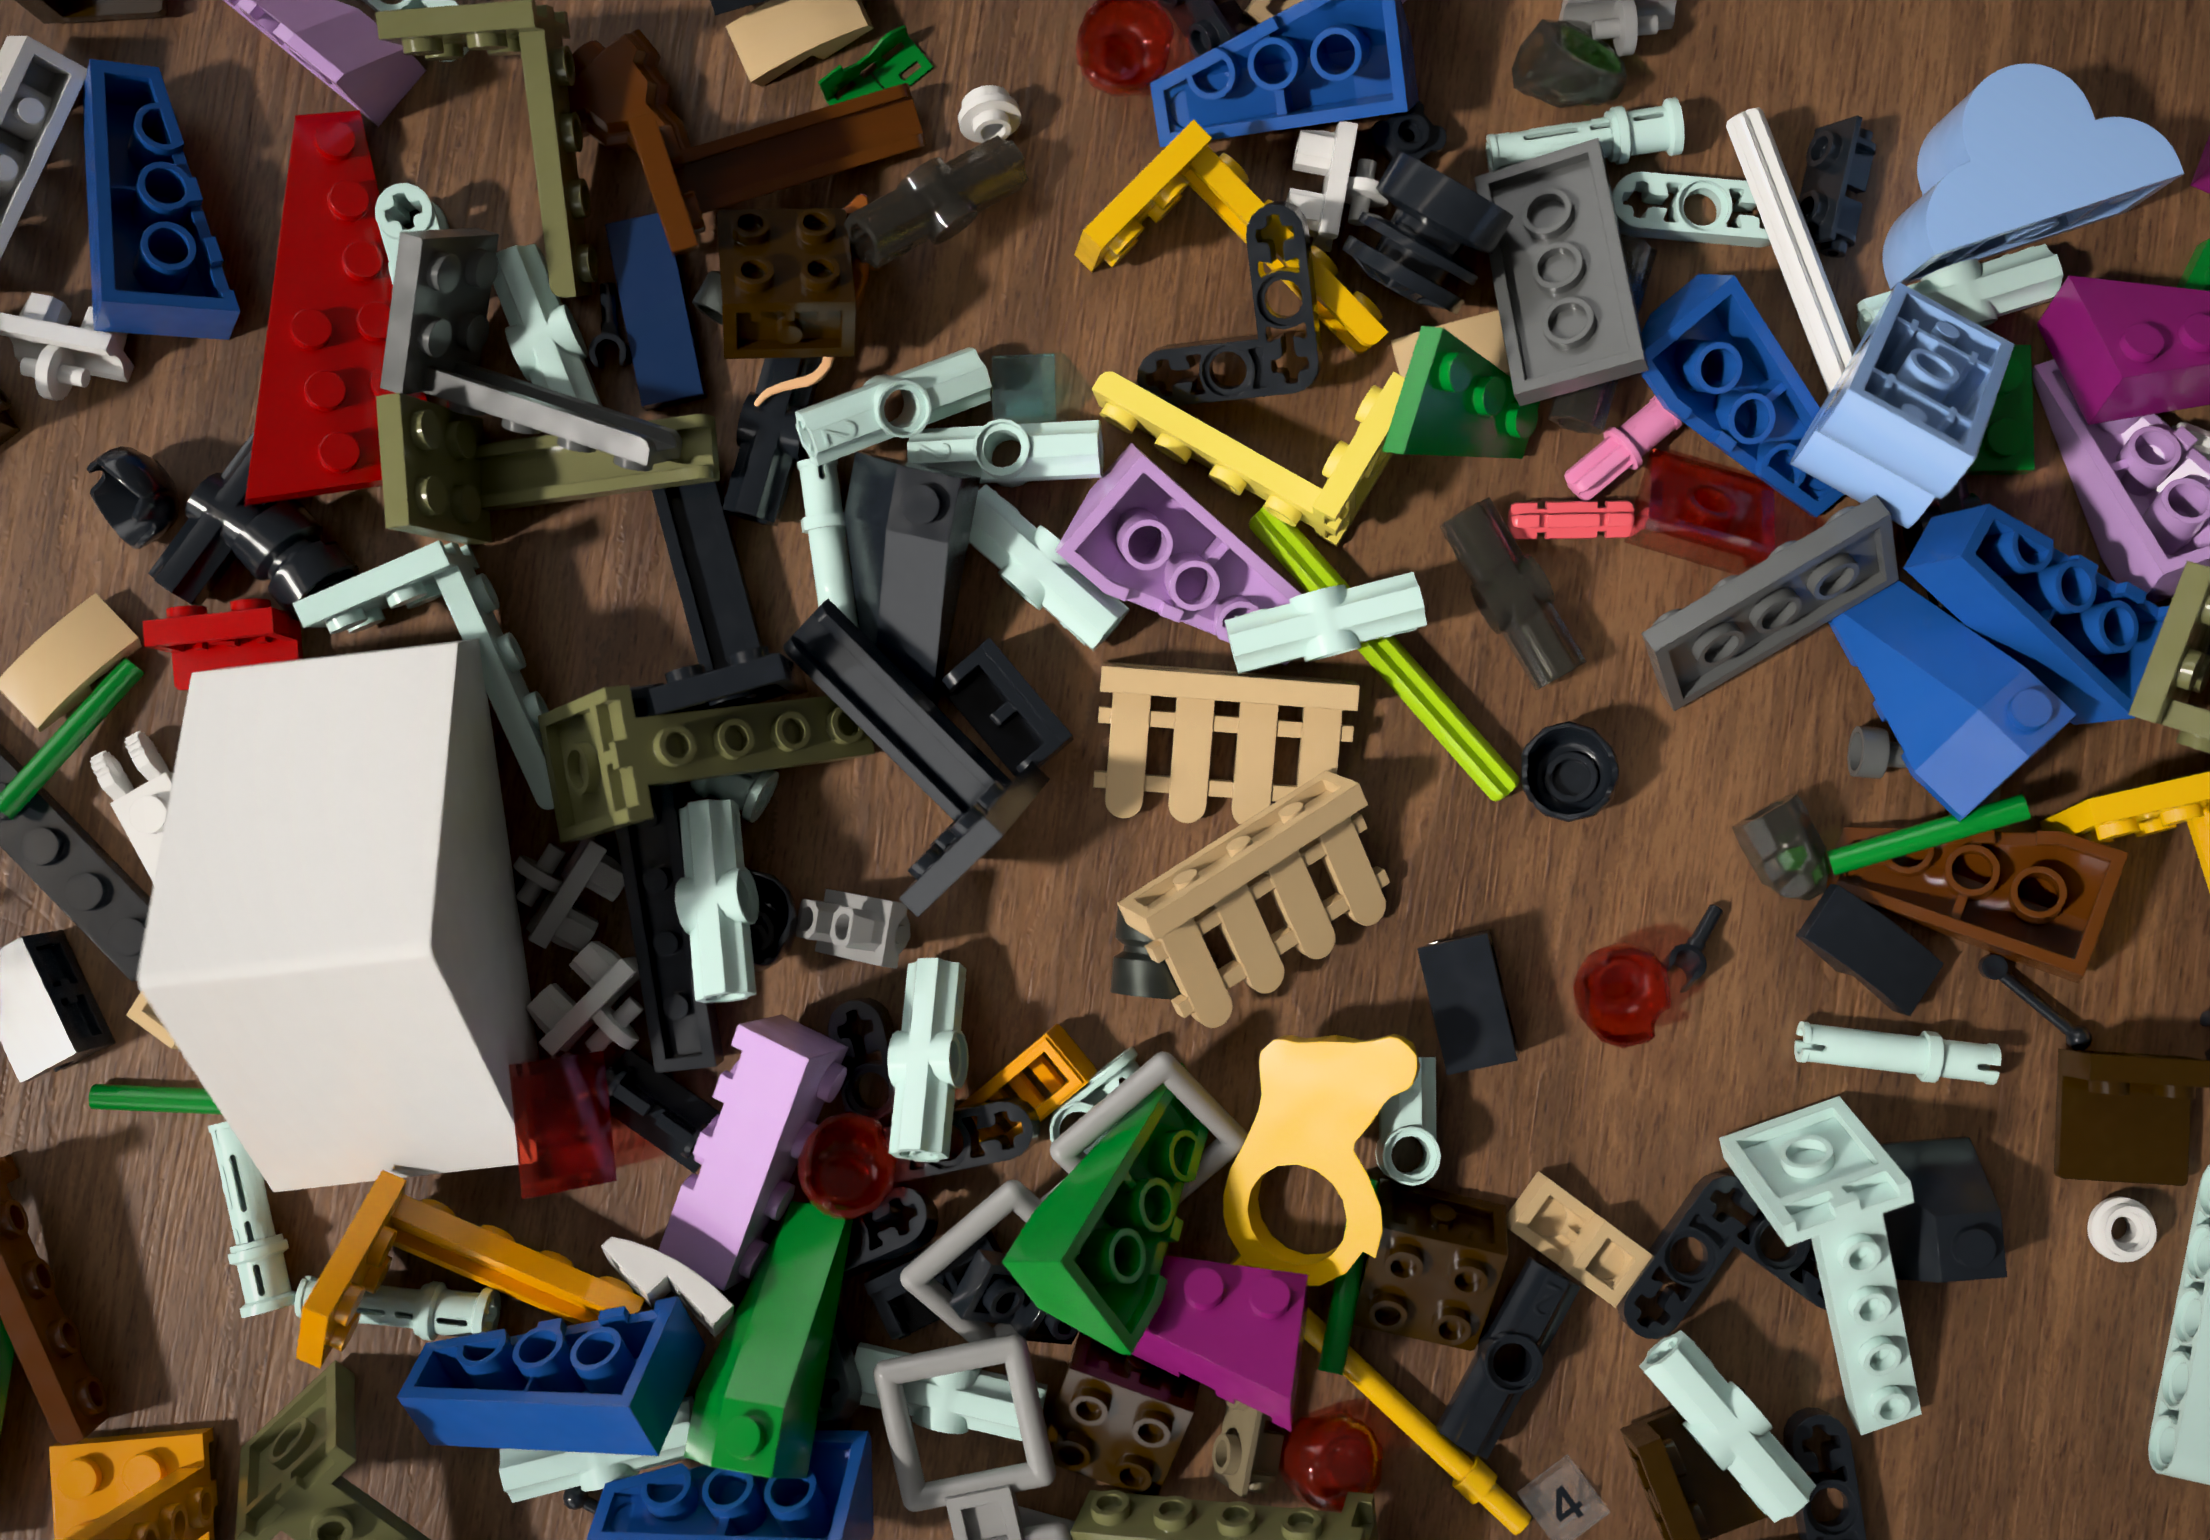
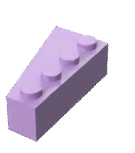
(752, 1148)

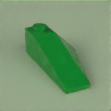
(1105, 1229)
(768, 1373)

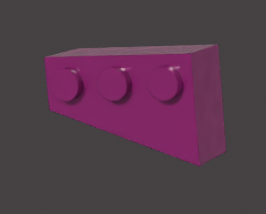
(2130, 346)
(1232, 1332)

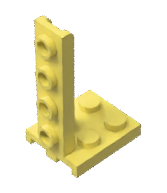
(1289, 498)

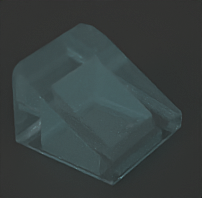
(1024, 388)

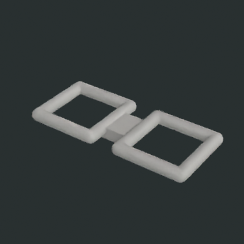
(1068, 1153)
(985, 1501)

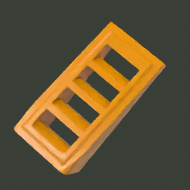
(1065, 1056)

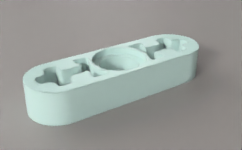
(1655, 187)

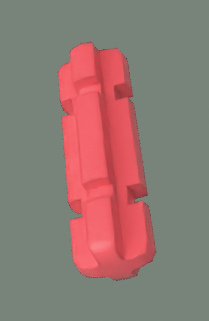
(1571, 519)

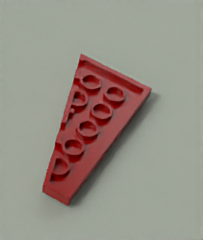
(324, 322)

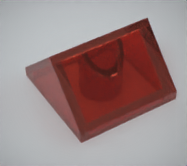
(1703, 514)
(562, 1122)

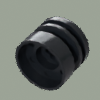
(1427, 233)

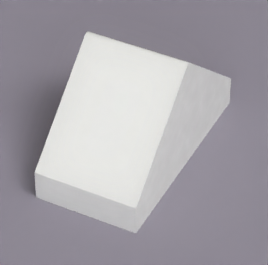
(344, 915)

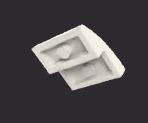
(656, 1275)

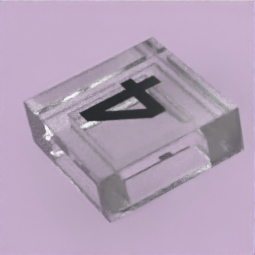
(1563, 1501)

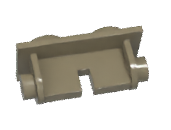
(1244, 1452)

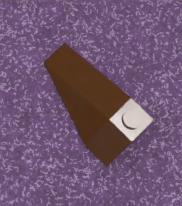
(2004, 892)

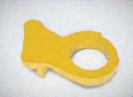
(1310, 1114)

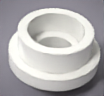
(988, 113)
(2139, 1235)

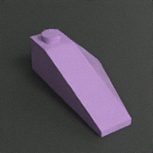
(338, 48)
(2137, 488)
(1165, 551)

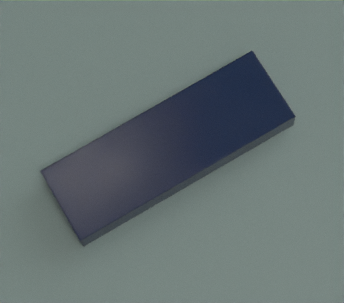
(655, 313)

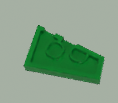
(1457, 404)

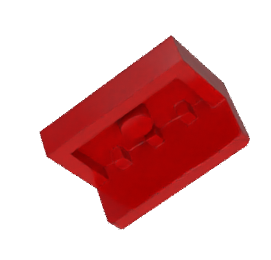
(205, 641)

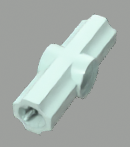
(1983, 289)
(541, 328)
(858, 416)
(1047, 450)
(1039, 573)
(1326, 622)
(717, 901)
(928, 1060)
(951, 1401)
(1728, 1426)
(541, 1472)

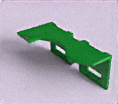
(887, 73)

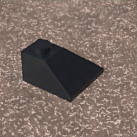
(1954, 1220)

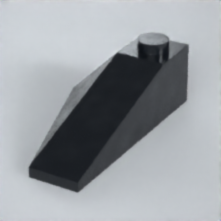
(908, 559)

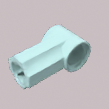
(1411, 1115)

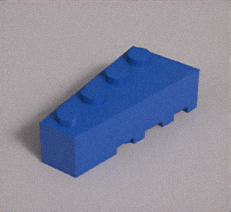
(146, 220)
(2041, 608)
(559, 1386)

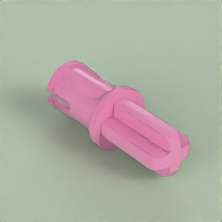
(1621, 450)

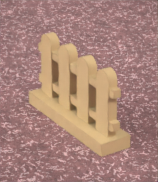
(1193, 727)
(1244, 865)

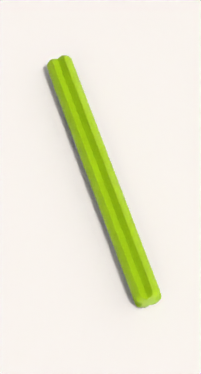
(1395, 665)

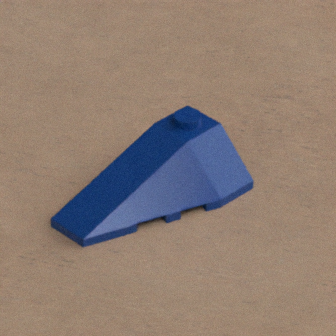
(1295, 71)
(1733, 384)
(1948, 695)
(741, 1506)

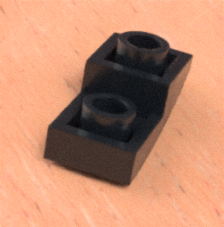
(1870, 948)
(994, 1296)

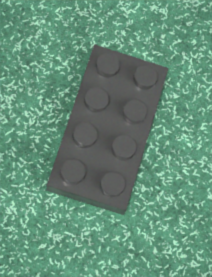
(1562, 275)
(1773, 603)

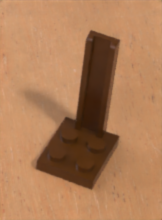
(768, 157)
(38, 1329)

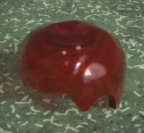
(1124, 45)
(1622, 993)
(846, 1166)
(1329, 1458)

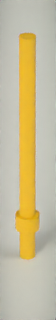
(1471, 1476)

